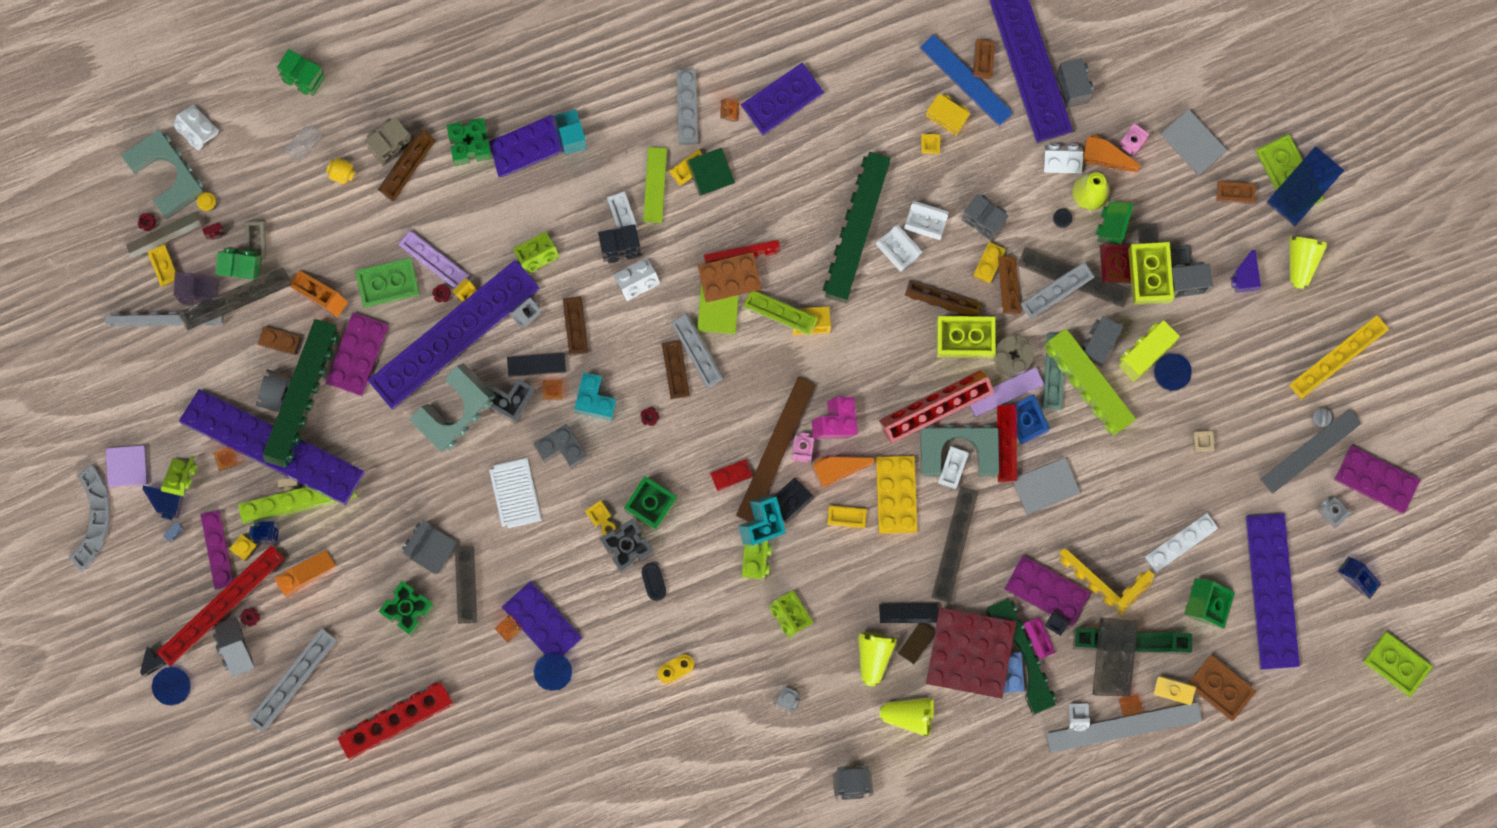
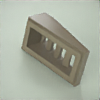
(262, 224)

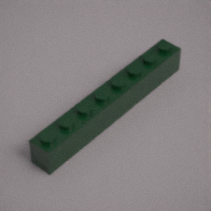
(857, 227)
(300, 393)

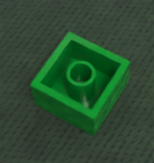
(650, 503)

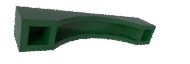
(1145, 642)
(1037, 694)

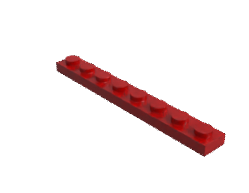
(220, 606)

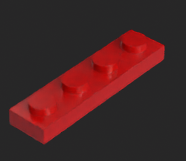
(767, 248)
(1007, 443)

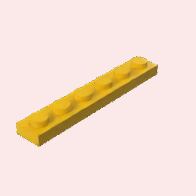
(1338, 357)

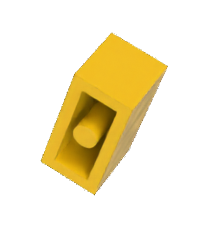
(948, 114)

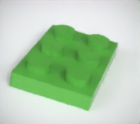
(387, 282)

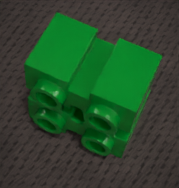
(300, 72)
(477, 149)
(238, 264)
(394, 610)

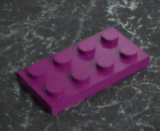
(357, 354)
(1377, 480)
(1046, 589)

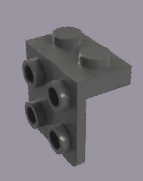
(428, 547)

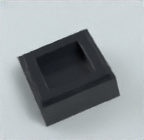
(1057, 622)

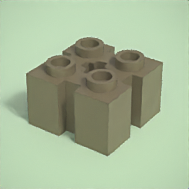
(388, 141)

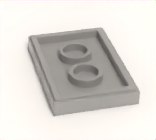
(1193, 142)
(1046, 486)

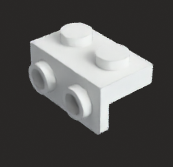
(195, 127)
(1063, 158)
(926, 220)
(899, 248)
(636, 279)

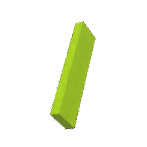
(655, 185)
(780, 312)

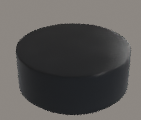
(1062, 218)

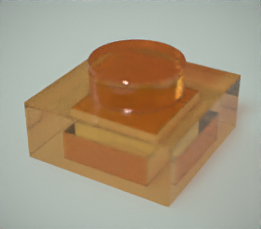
(729, 110)
(552, 389)
(225, 459)
(508, 628)
(1130, 706)

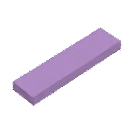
(433, 259)
(1008, 391)

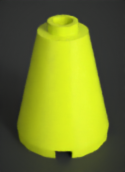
(1091, 191)
(1304, 259)
(874, 656)
(910, 714)

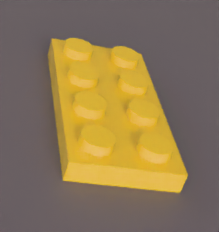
(896, 495)

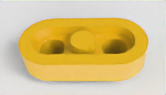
(675, 668)

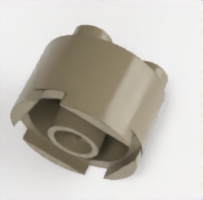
(1023, 352)

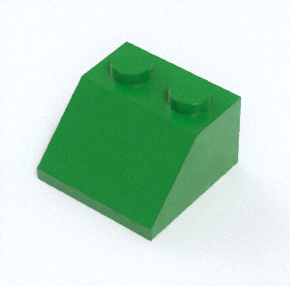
(1115, 222)
(1209, 603)

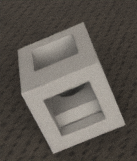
(533, 311)
(1333, 519)
(788, 699)

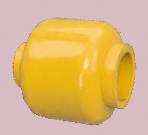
(340, 170)

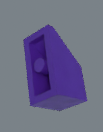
(1247, 276)

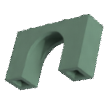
(158, 148)
(475, 397)
(983, 439)

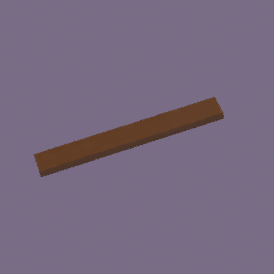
(776, 446)

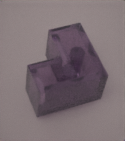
(194, 289)

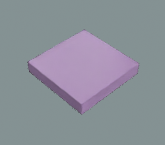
(126, 466)

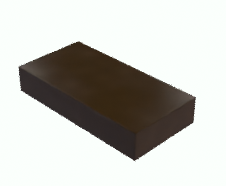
(916, 643)

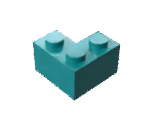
(571, 132)
(589, 400)
(767, 521)

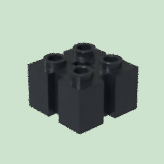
(619, 243)

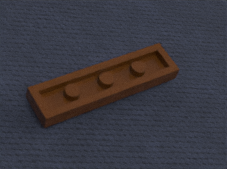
(406, 165)
(943, 299)

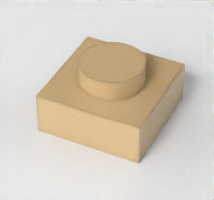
(1203, 441)
(287, 484)

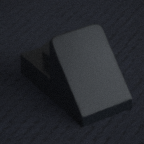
(151, 663)

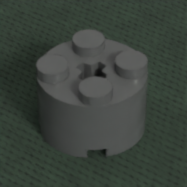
(273, 390)
(852, 783)

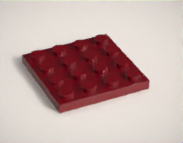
(971, 652)

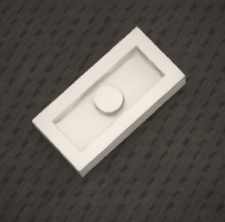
(621, 210)
(953, 468)

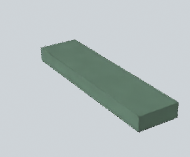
(1052, 383)

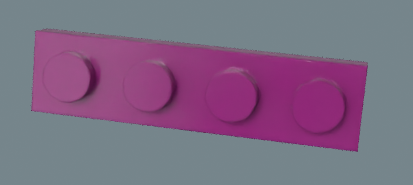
(217, 549)

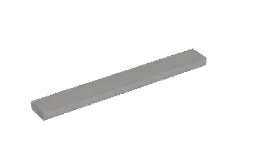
(1124, 727)

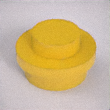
(206, 201)

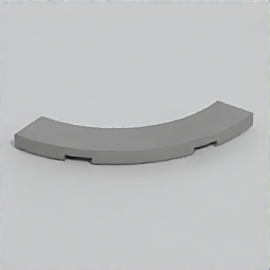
(98, 521)

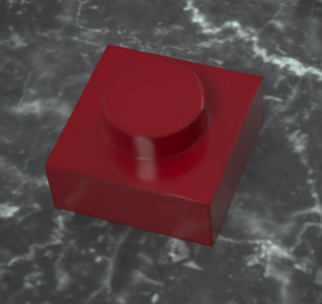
(213, 231)

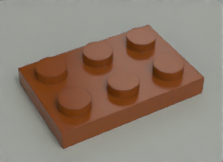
(729, 277)
(1222, 688)

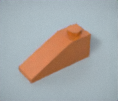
(1104, 154)
(319, 293)
(836, 468)
(304, 573)

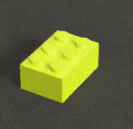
(1151, 273)
(965, 337)
(1148, 350)

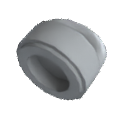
(1321, 417)

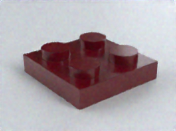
(1115, 263)

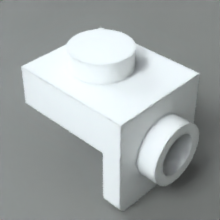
(1079, 716)

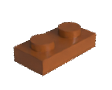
(983, 59)
(1236, 192)
(279, 341)

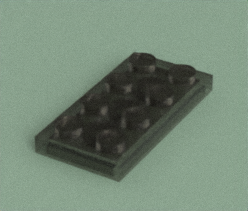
(1115, 656)

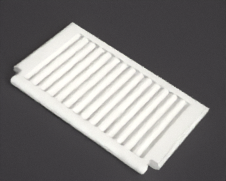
(515, 493)

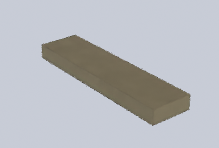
(163, 235)

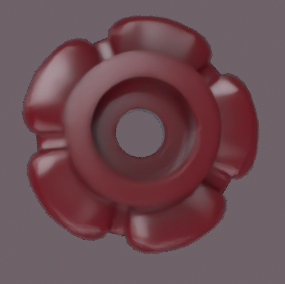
(143, 218)
(441, 298)
(649, 411)
(245, 617)

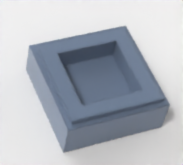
(173, 532)

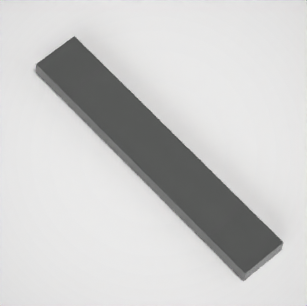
(1310, 451)

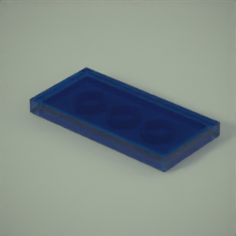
(1305, 186)

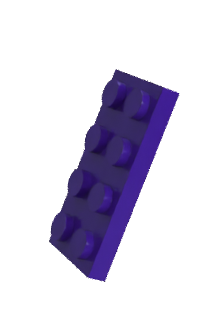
(782, 99)
(526, 146)
(541, 621)

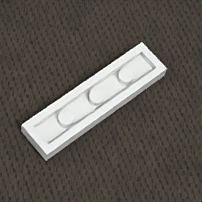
(1181, 543)

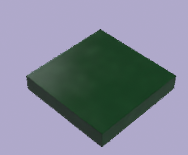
(710, 171)

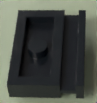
(793, 499)

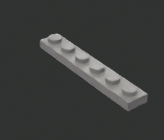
(153, 319)
(292, 680)

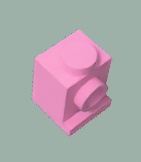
(1137, 133)
(799, 454)

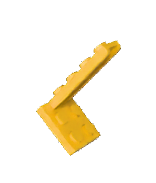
(1129, 595)

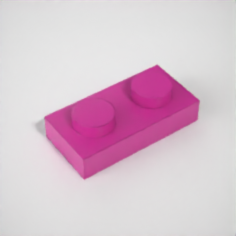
(1039, 638)

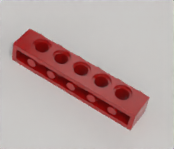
(936, 406)
(347, 737)

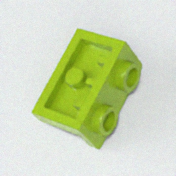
(536, 252)
(179, 476)
(755, 560)
(790, 614)

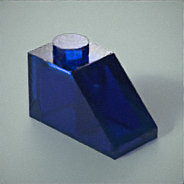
(164, 503)
(264, 532)
(1359, 577)

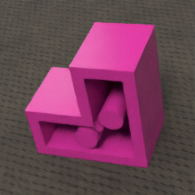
(839, 423)

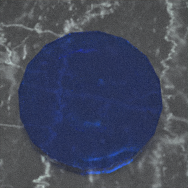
(1172, 372)
(552, 671)
(171, 686)

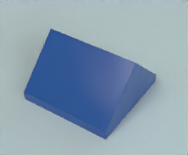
(1030, 420)

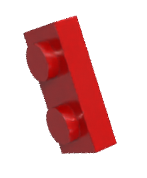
(731, 475)

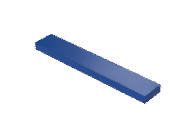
(964, 79)

